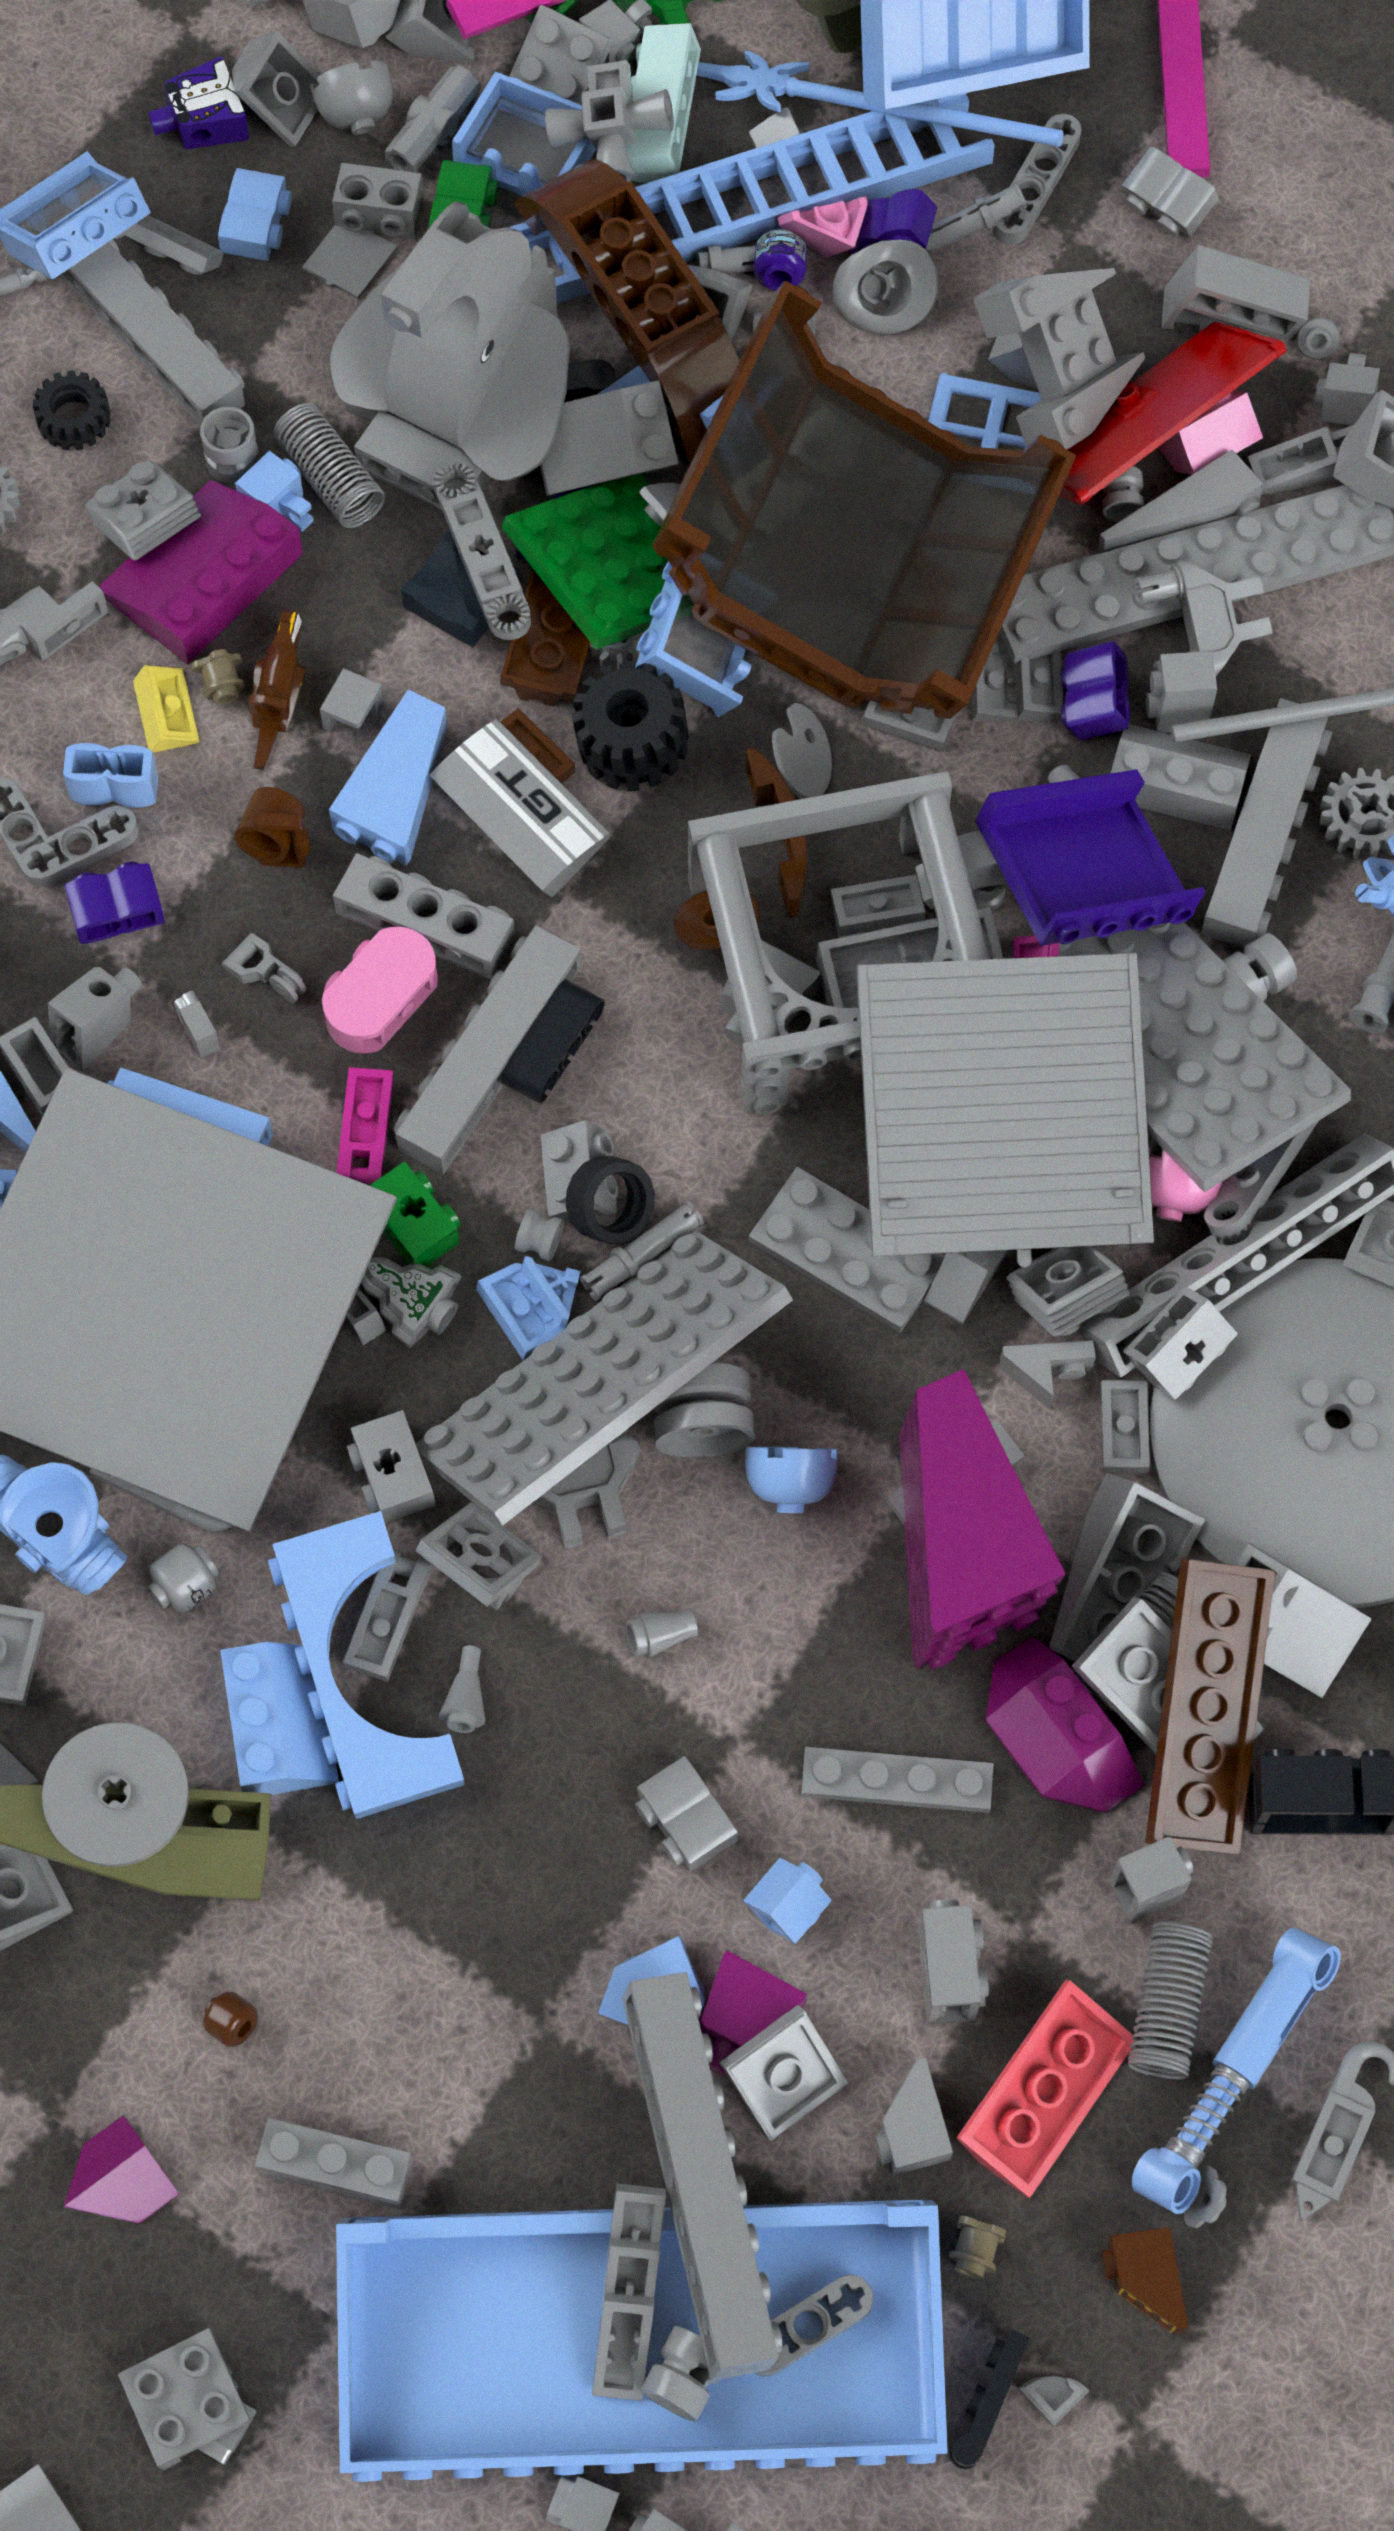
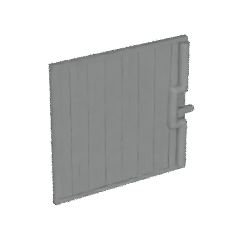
(1004, 1105)

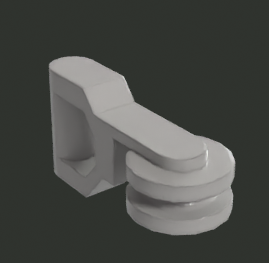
(286, 983)

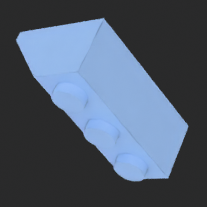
(274, 1721)

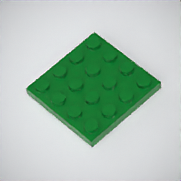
(595, 556)

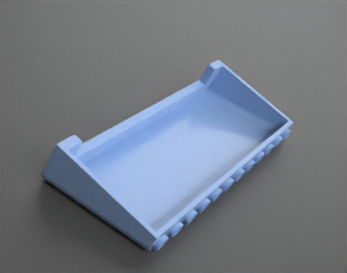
(482, 2331)

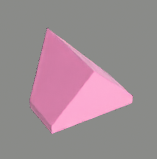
(828, 227)

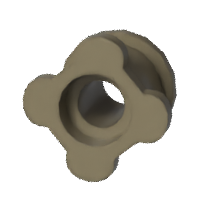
(220, 676)
(976, 2247)

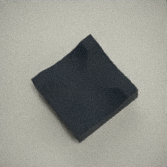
(446, 595)

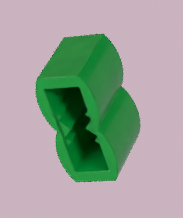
(465, 184)

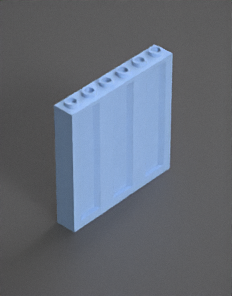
(963, 46)

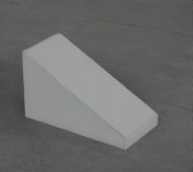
(364, 1319)

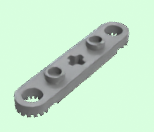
(490, 574)
(1251, 1188)

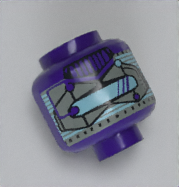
(780, 257)

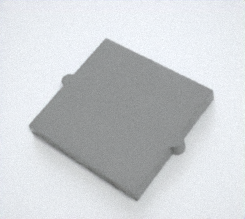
(350, 259)

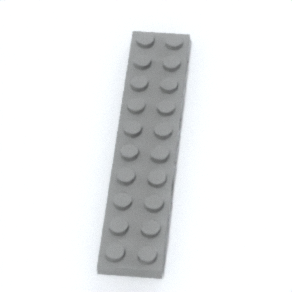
(1277, 542)

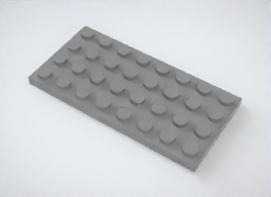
(1216, 1059)
(600, 1375)

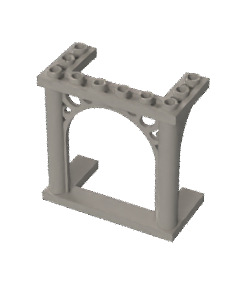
(717, 867)

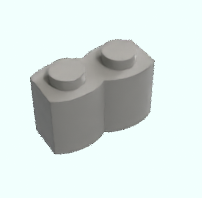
(1169, 193)
(685, 1814)

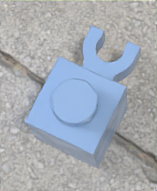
(279, 486)

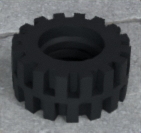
(66, 390)

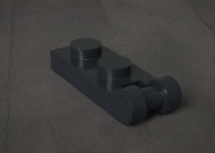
(988, 2401)

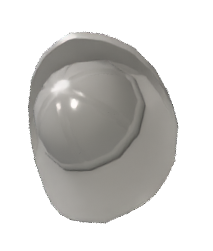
(903, 274)

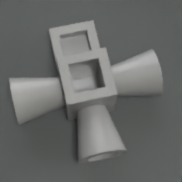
(610, 116)

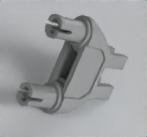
(1206, 608)
(593, 1483)

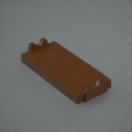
(551, 655)

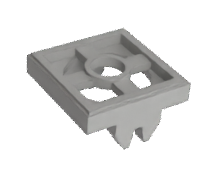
(476, 1526)

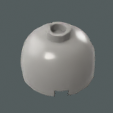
(353, 96)

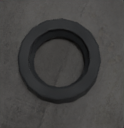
(637, 1209)

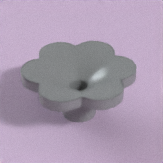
(1209, 2200)

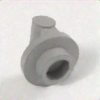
(1318, 337)

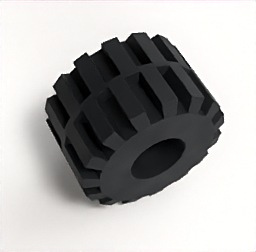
(630, 725)

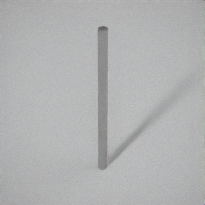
(1282, 715)

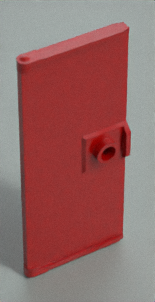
(1166, 402)

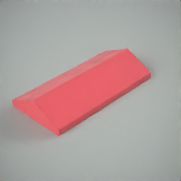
(1046, 2089)

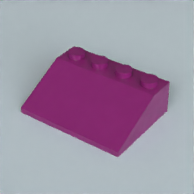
(206, 571)

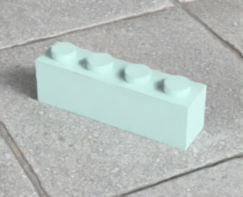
(665, 61)

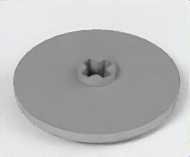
(115, 1832)

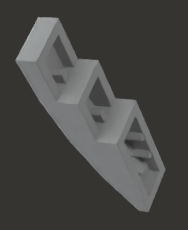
(1299, 461)
(629, 2292)

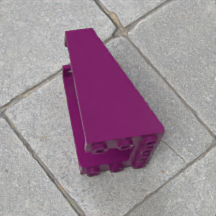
(969, 1528)

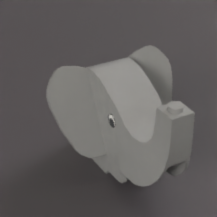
(464, 345)

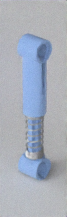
(1298, 1970)

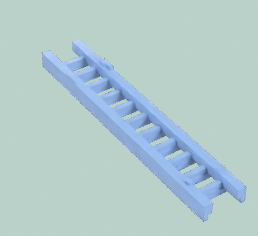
(783, 159)

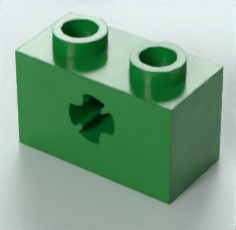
(421, 1238)

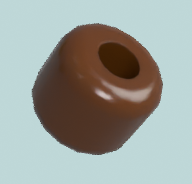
(230, 2019)

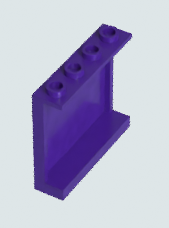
(1083, 858)

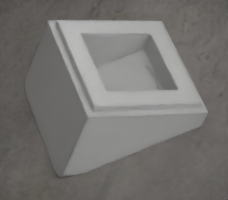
(775, 128)

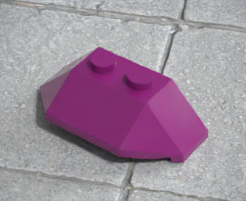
(1058, 1731)

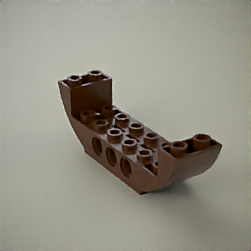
(640, 289)

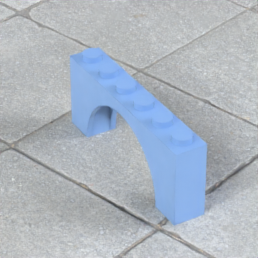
(376, 1765)

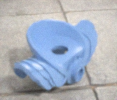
(82, 1551)

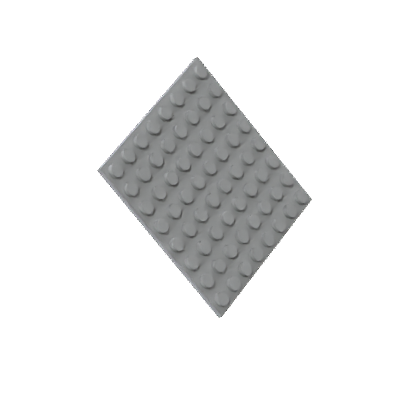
(171, 1295)

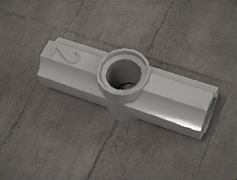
(432, 119)

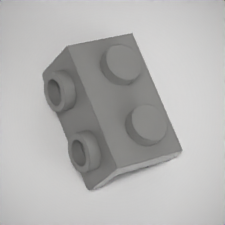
(562, 1156)

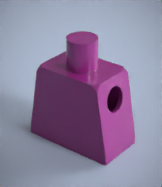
(743, 2005)

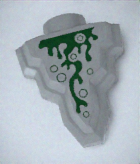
(412, 1297)

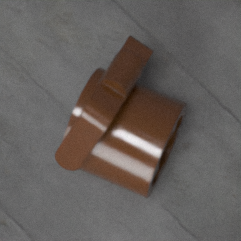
(271, 827)

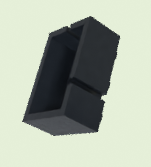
(1322, 1793)

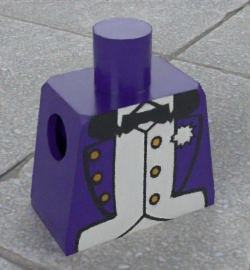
(202, 107)

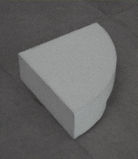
(1053, 2395)

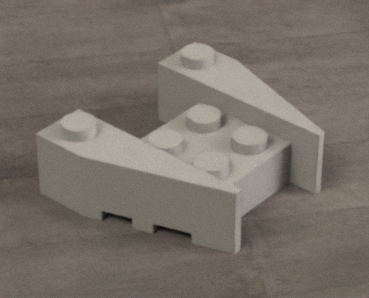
(1064, 350)

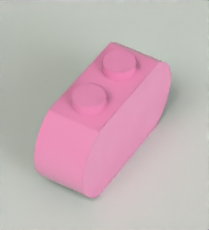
(379, 989)

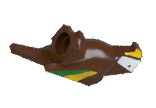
(276, 686)

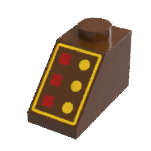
(1147, 2275)

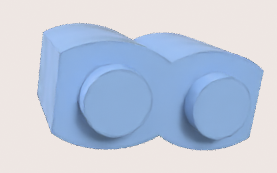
(253, 214)
(107, 775)

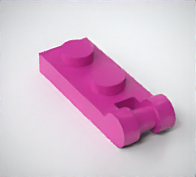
(365, 1123)

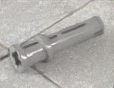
(1378, 995)

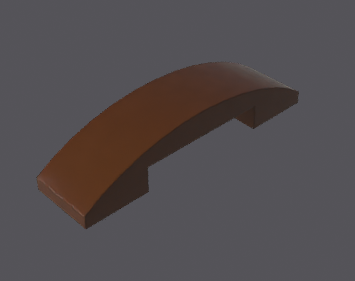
(770, 787)

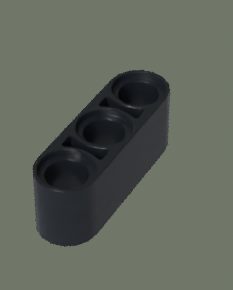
(551, 1040)

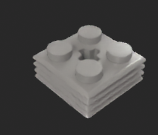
(142, 509)
(1068, 1287)

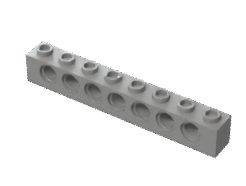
(1280, 1233)

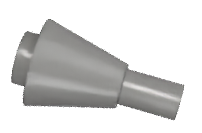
(464, 1703)

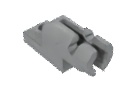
(46, 626)

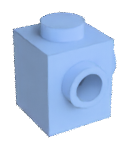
(788, 1899)

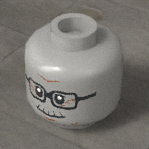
(182, 1578)

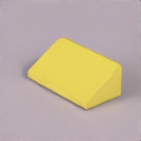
(165, 708)

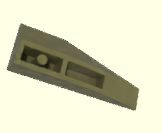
(212, 1855)

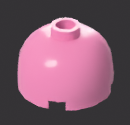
(1175, 1191)

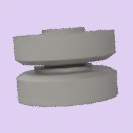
(707, 1414)

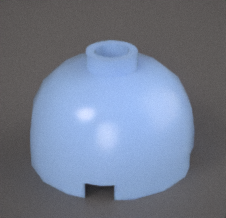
(791, 1475)

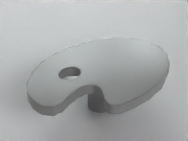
(803, 764)

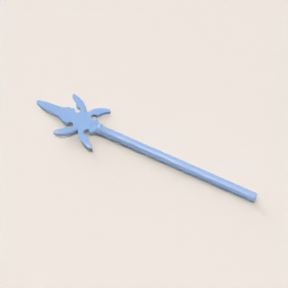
(777, 80)

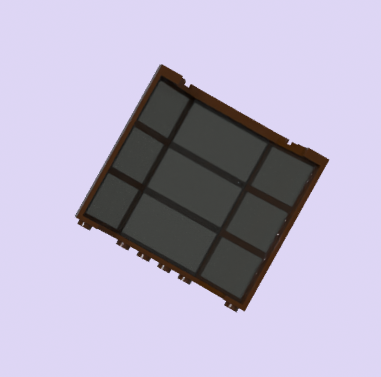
(852, 527)

